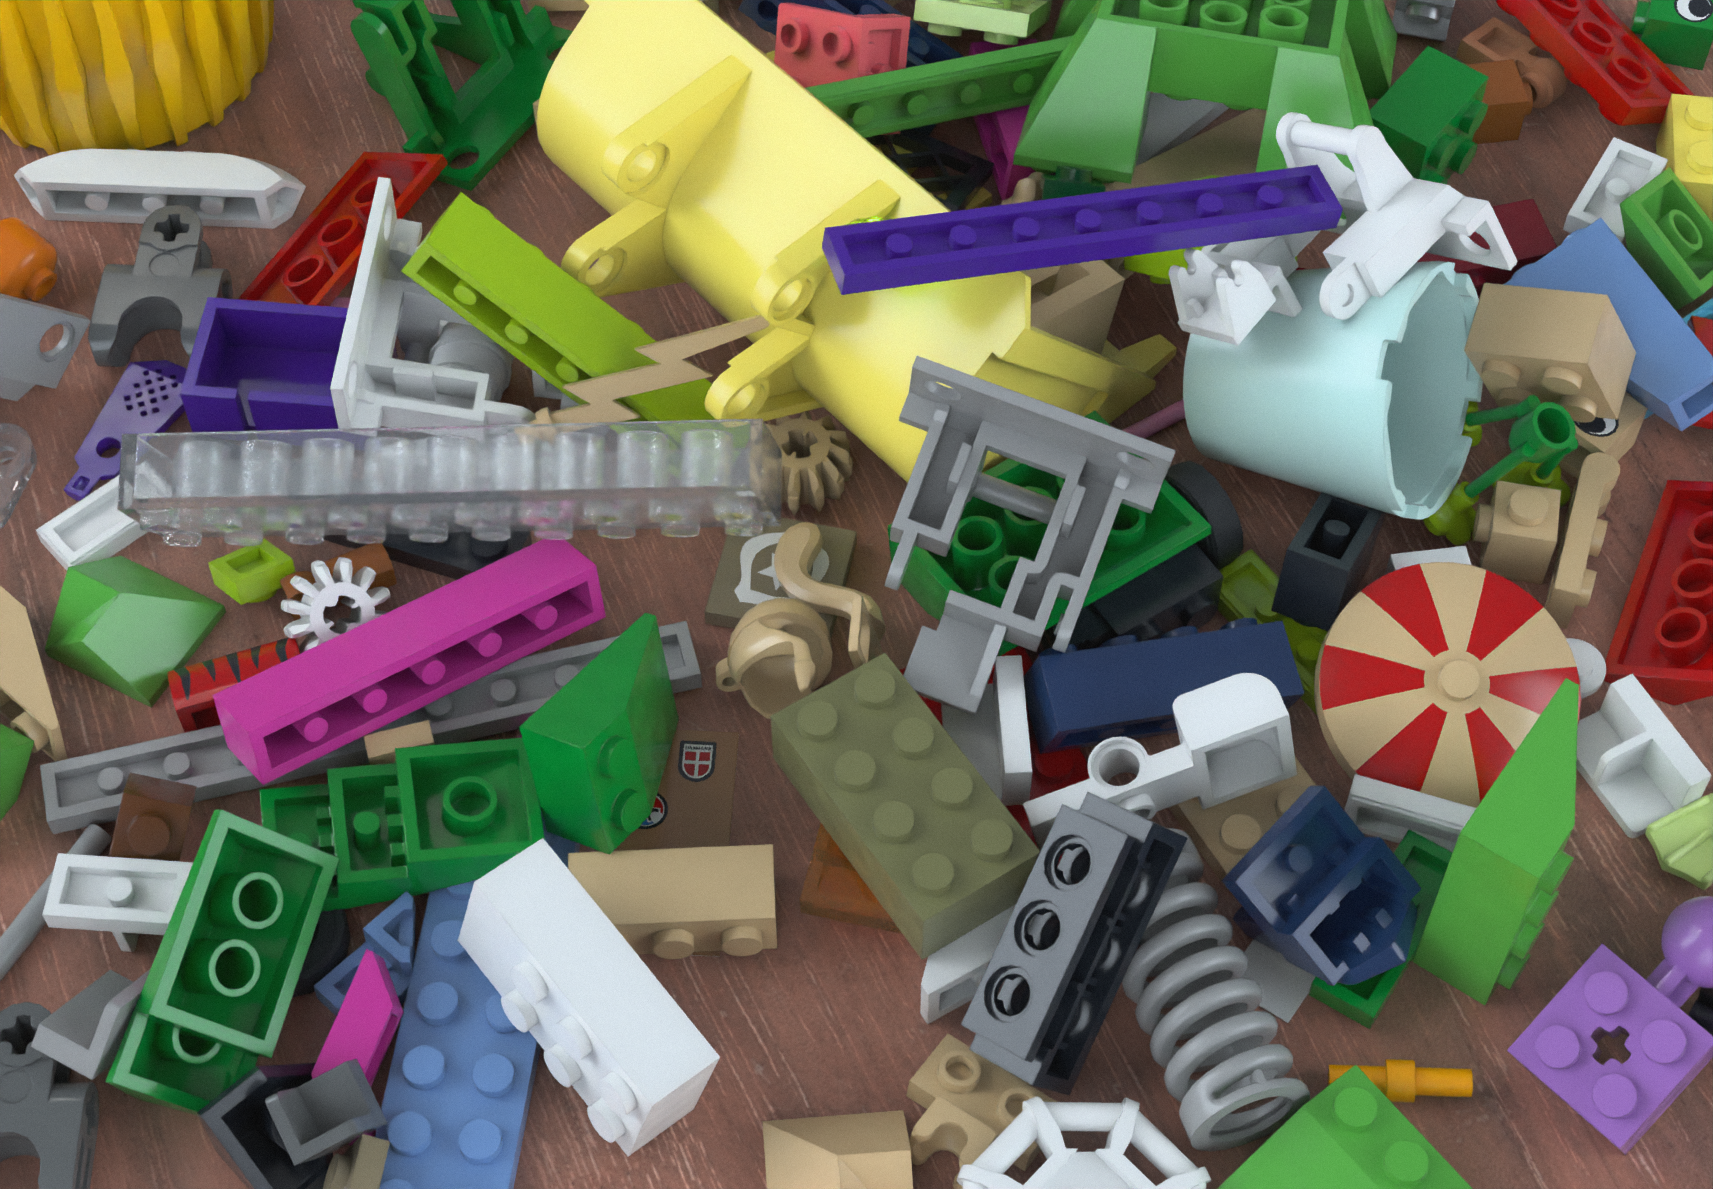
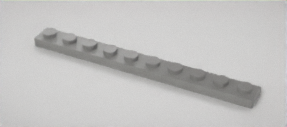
(92, 785)

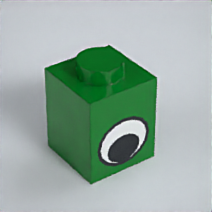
(1675, 30)

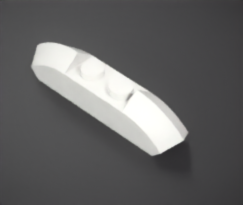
(135, 183)

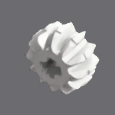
(326, 593)

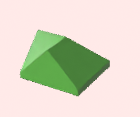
(1670, 238)
(128, 626)

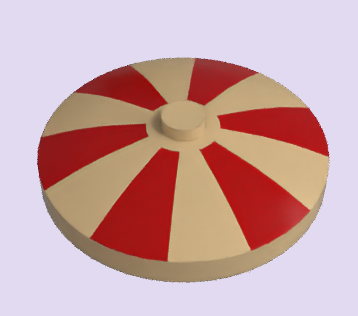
(1438, 678)

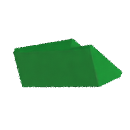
(224, 965)

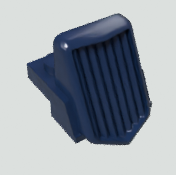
(1326, 893)

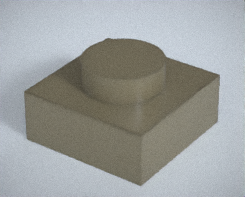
(359, 1166)

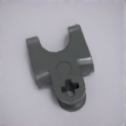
(160, 290)
(41, 1107)

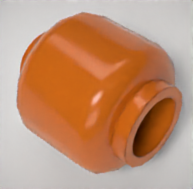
(25, 261)

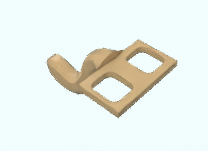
(793, 564)

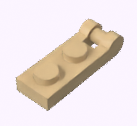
(1581, 537)

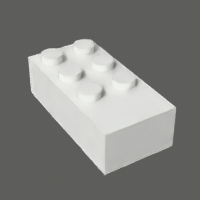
(585, 998)

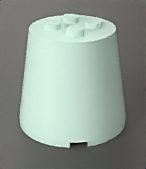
(1350, 403)

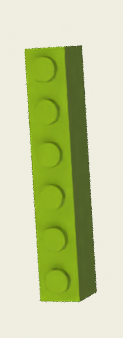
(539, 310)

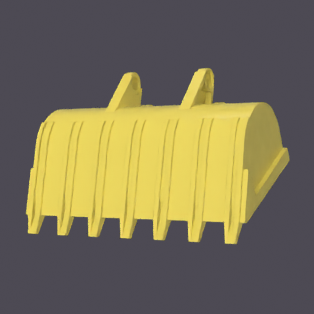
(727, 184)

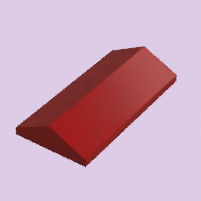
(329, 243)
(1669, 607)

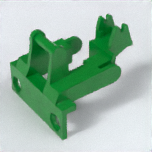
(490, 107)

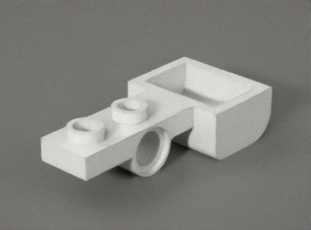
(1231, 744)

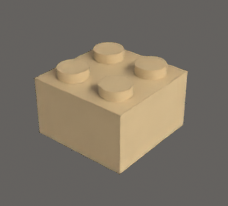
(1552, 347)

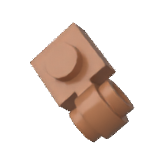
(1501, 42)

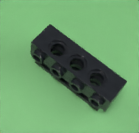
(1078, 945)

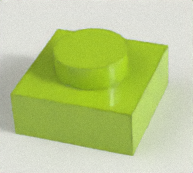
(251, 572)

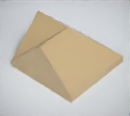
(839, 1152)

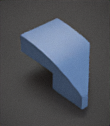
(390, 937)

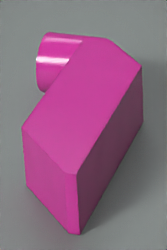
(363, 1022)

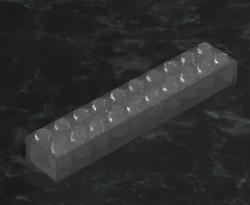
(453, 481)

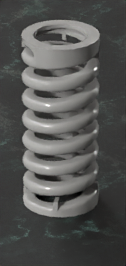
(1214, 1012)

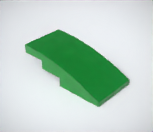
(415, 822)

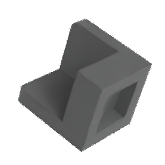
(325, 1112)

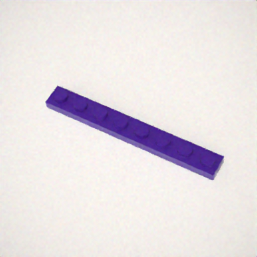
(1078, 229)

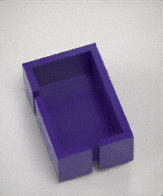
(263, 366)

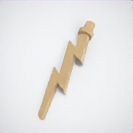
(669, 371)

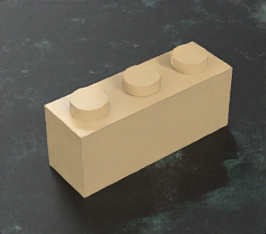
(685, 897)

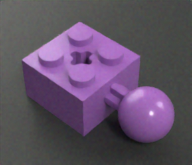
(1615, 1000)

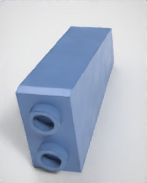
(1670, 364)

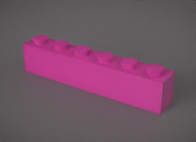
(408, 658)

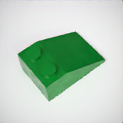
(605, 741)

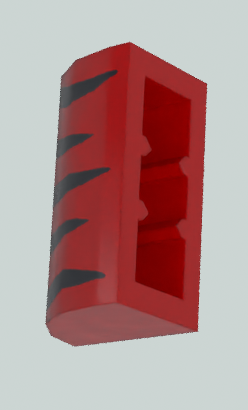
(195, 684)

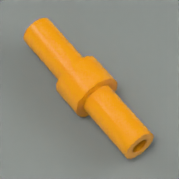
(1403, 1081)

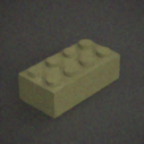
(903, 804)

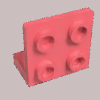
(835, 46)

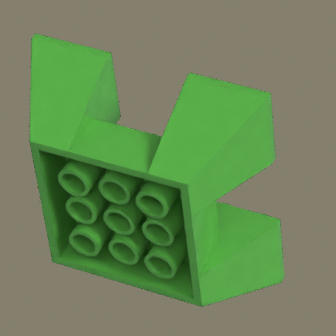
(1238, 53)

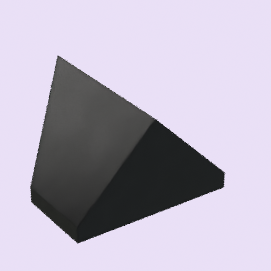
(248, 1136)

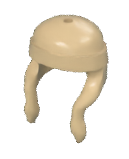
(776, 655)

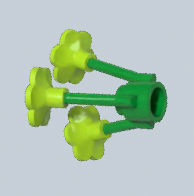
(1537, 444)

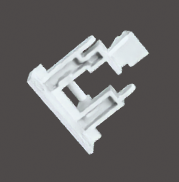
(1384, 234)
(385, 303)

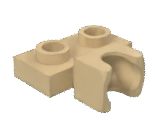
(966, 1105)

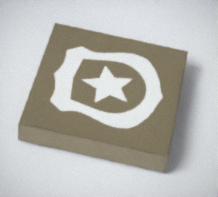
(749, 576)

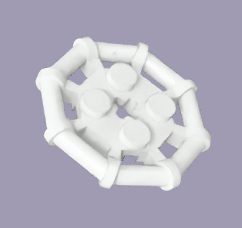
(1082, 1170)

